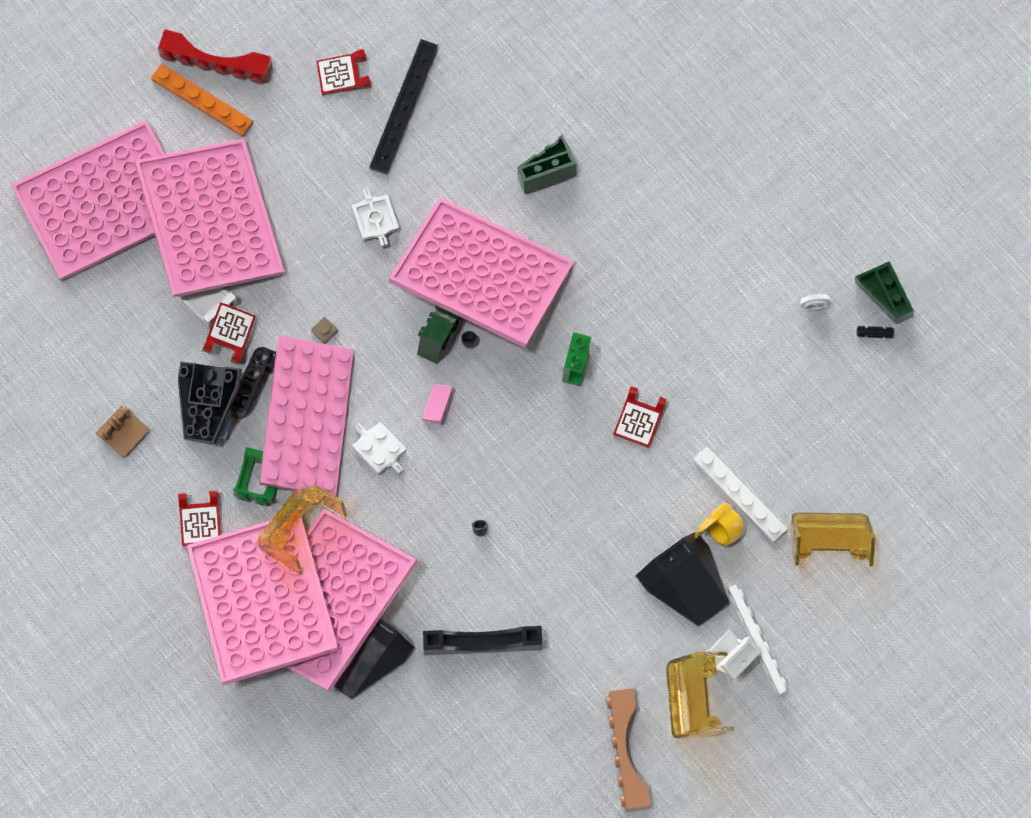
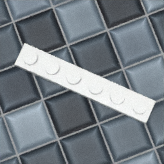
(740, 495)
(753, 631)

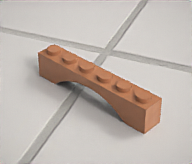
(634, 790)

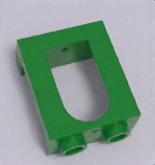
(576, 359)
(251, 456)

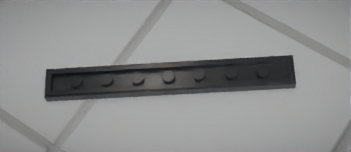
(403, 106)

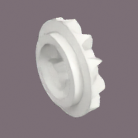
(815, 302)

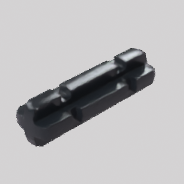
(875, 331)

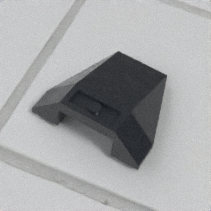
(206, 399)
(686, 580)
(377, 657)

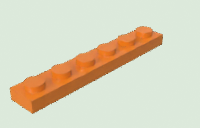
(202, 100)

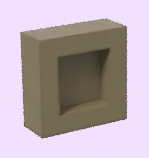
(324, 330)

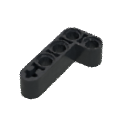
(252, 382)

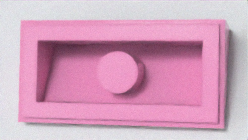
(437, 404)

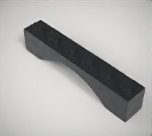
(454, 642)

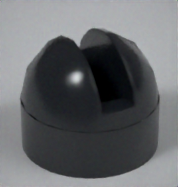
(468, 339)
(480, 527)

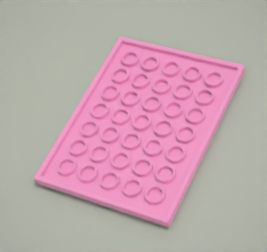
(91, 201)
(208, 217)
(481, 272)
(358, 584)
(257, 607)

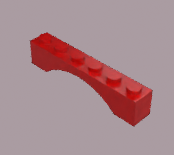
(249, 66)

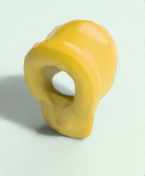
(723, 525)

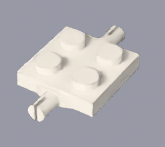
(375, 217)
(379, 448)

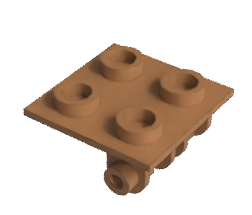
(122, 431)

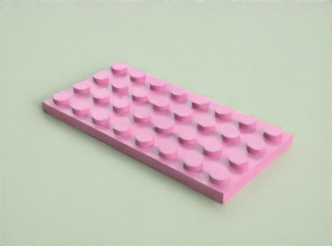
(306, 415)

